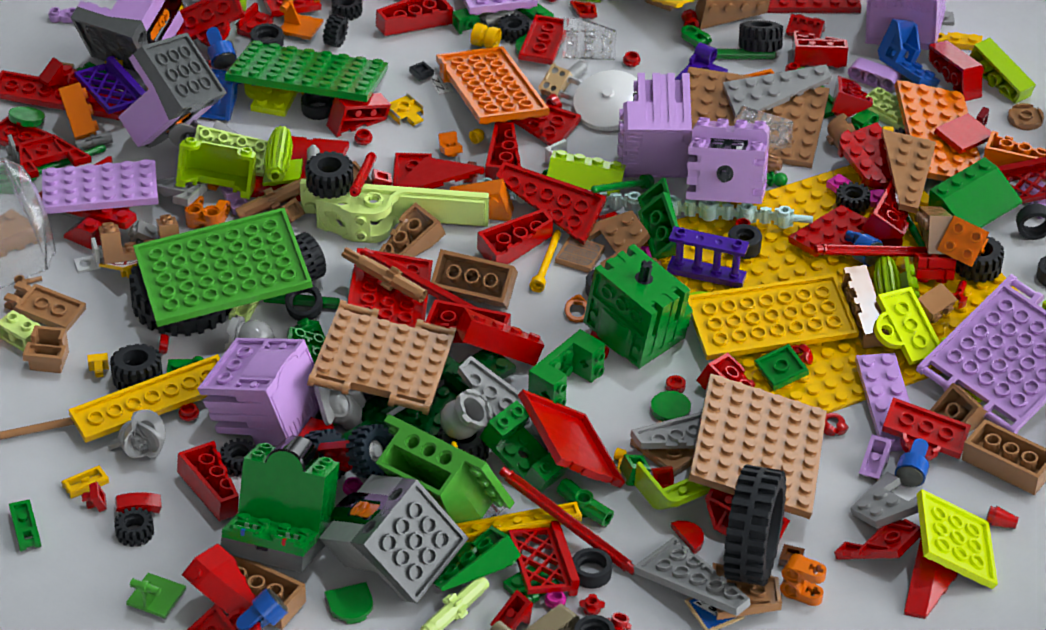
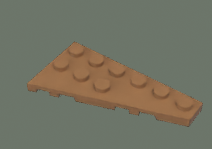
(908, 165)

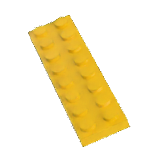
(157, 394)

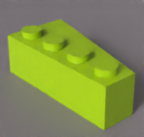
(1002, 71)

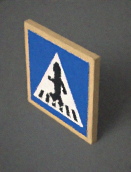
(706, 615)

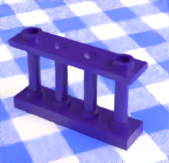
(705, 271)

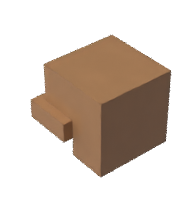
(47, 349)

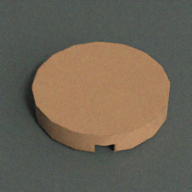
(1025, 116)

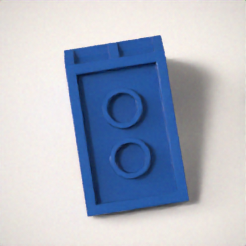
(898, 39)
(224, 107)

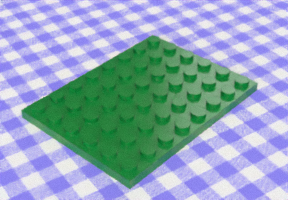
(307, 71)

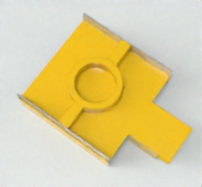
(406, 107)

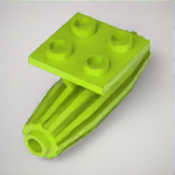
(277, 160)
(889, 279)

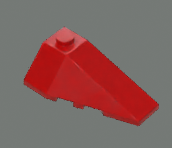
(726, 367)

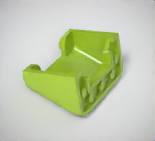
(216, 165)

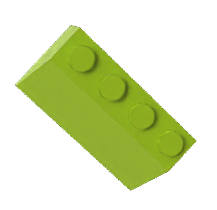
(584, 171)

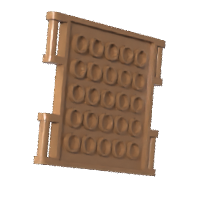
(382, 357)

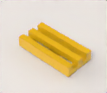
(84, 481)

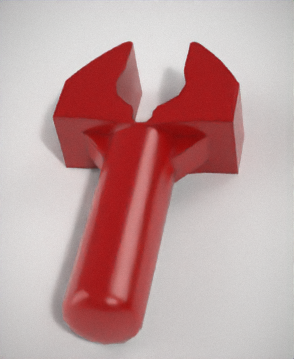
(959, 294)

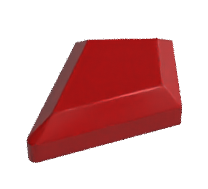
(584, 10)

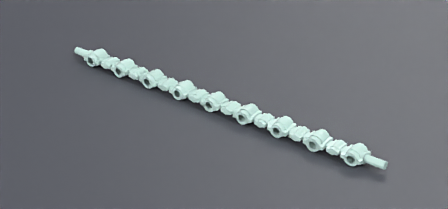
(707, 210)

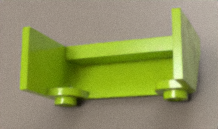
(670, 496)

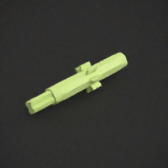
(456, 605)

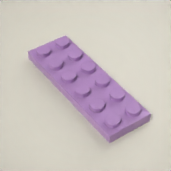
(881, 382)

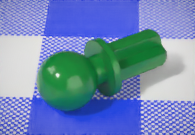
(779, 179)

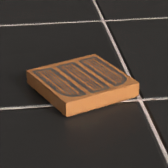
(580, 256)

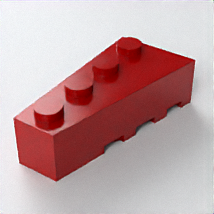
(502, 148)
(515, 237)
(448, 315)
(499, 337)

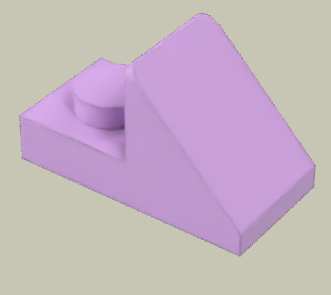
(875, 457)

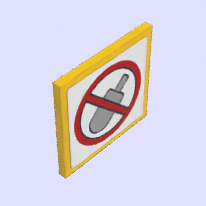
(123, 267)

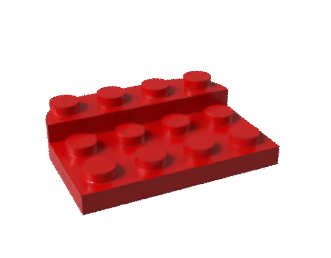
(866, 155)

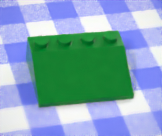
(976, 194)

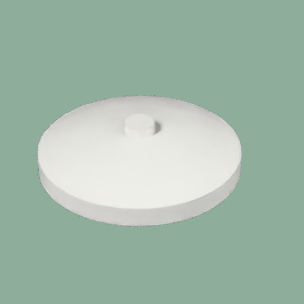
(601, 98)

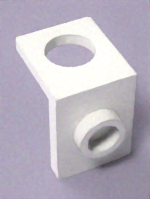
(561, 145)
(93, 259)

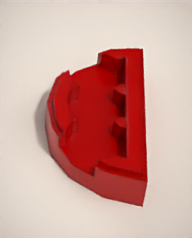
(689, 533)

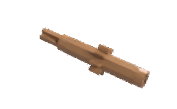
(270, 199)
(390, 278)

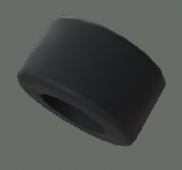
(750, 234)

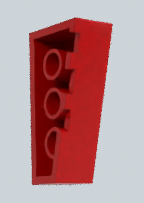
(413, 16)
(957, 68)
(209, 479)

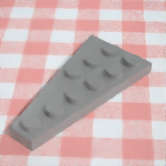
(774, 89)
(495, 391)
(669, 434)
(690, 575)

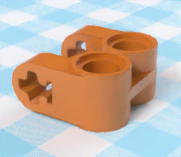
(197, 216)
(801, 581)

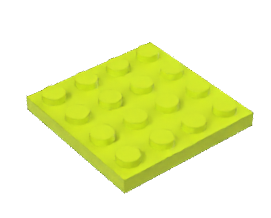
(956, 539)

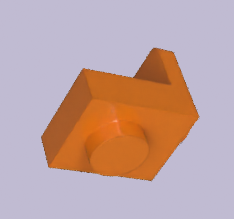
(449, 144)

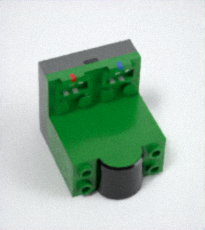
(283, 505)

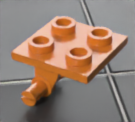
(297, 24)
(963, 241)

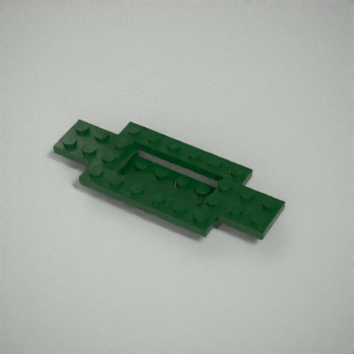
(377, 407)

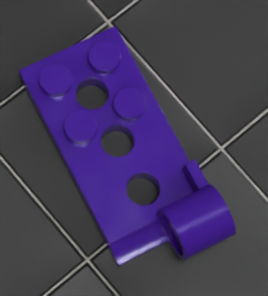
(702, 58)

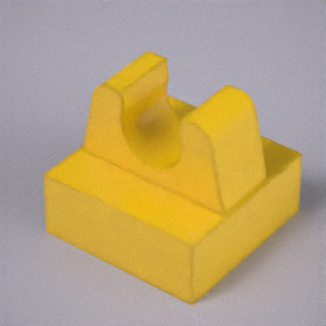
(98, 363)

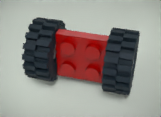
(356, 453)

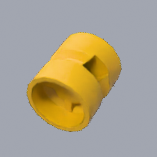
(485, 36)

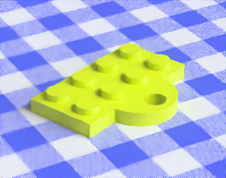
(270, 100)
(906, 324)

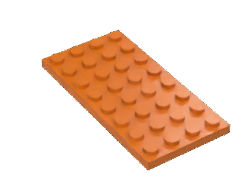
(493, 85)
(924, 110)

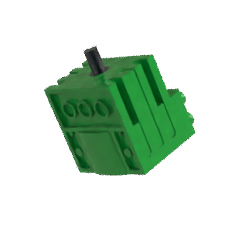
(637, 306)

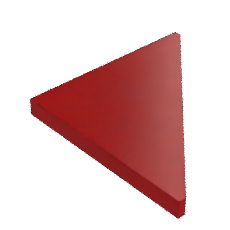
(435, 172)

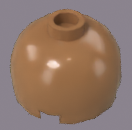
(836, 128)

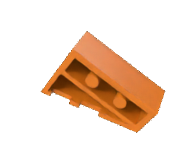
(78, 111)
(500, 203)

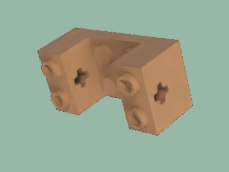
(111, 239)

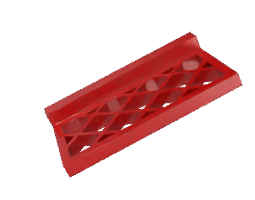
(1023, 171)
(560, 558)

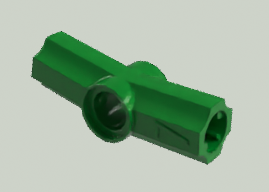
(588, 506)

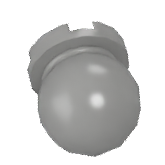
(251, 329)
(465, 415)

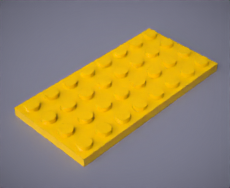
(772, 316)

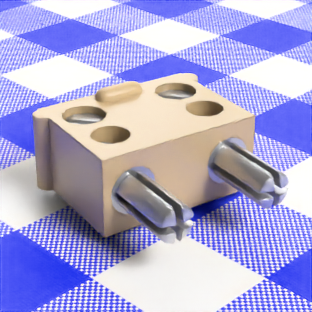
(557, 81)

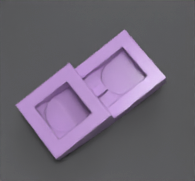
(234, 198)

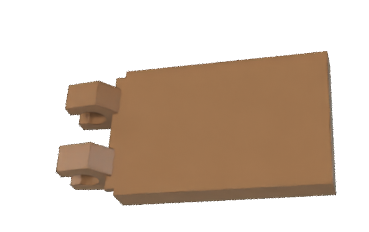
(44, 305)

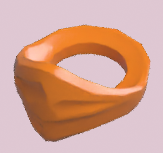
(576, 300)

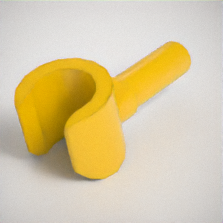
(618, 455)

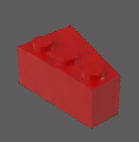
(350, 114)

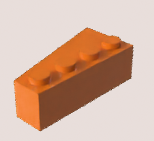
(1006, 151)

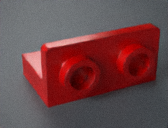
(252, 19)
(805, 25)

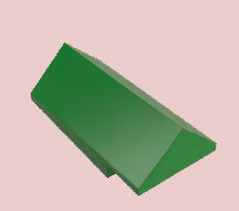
(658, 219)

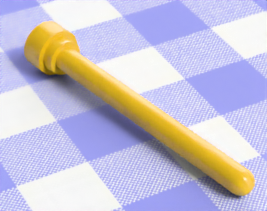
(538, 282)

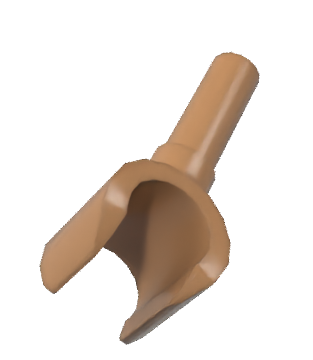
(21, 278)

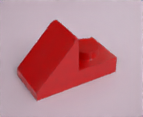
(55, 73)
(515, 611)

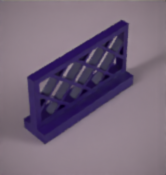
(122, 79)

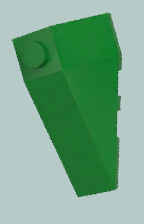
(490, 553)

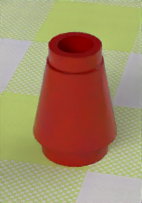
(999, 517)

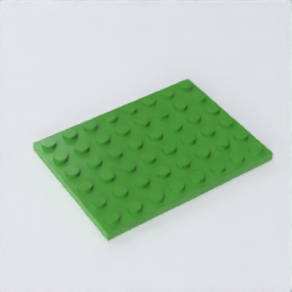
(221, 266)

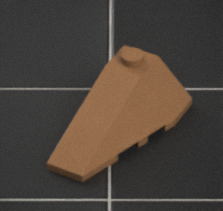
(414, 233)

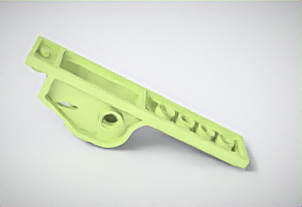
(393, 201)

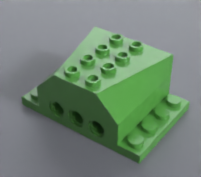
(451, 476)

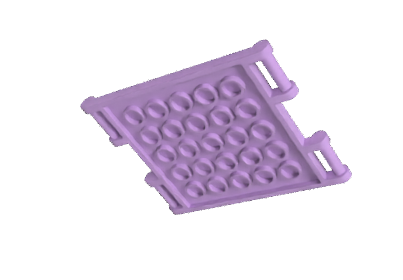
(998, 354)

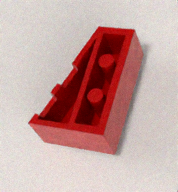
(819, 51)

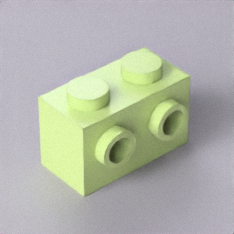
(16, 329)

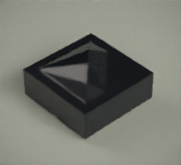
(421, 71)

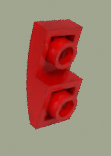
(143, 500)

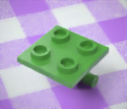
(155, 594)

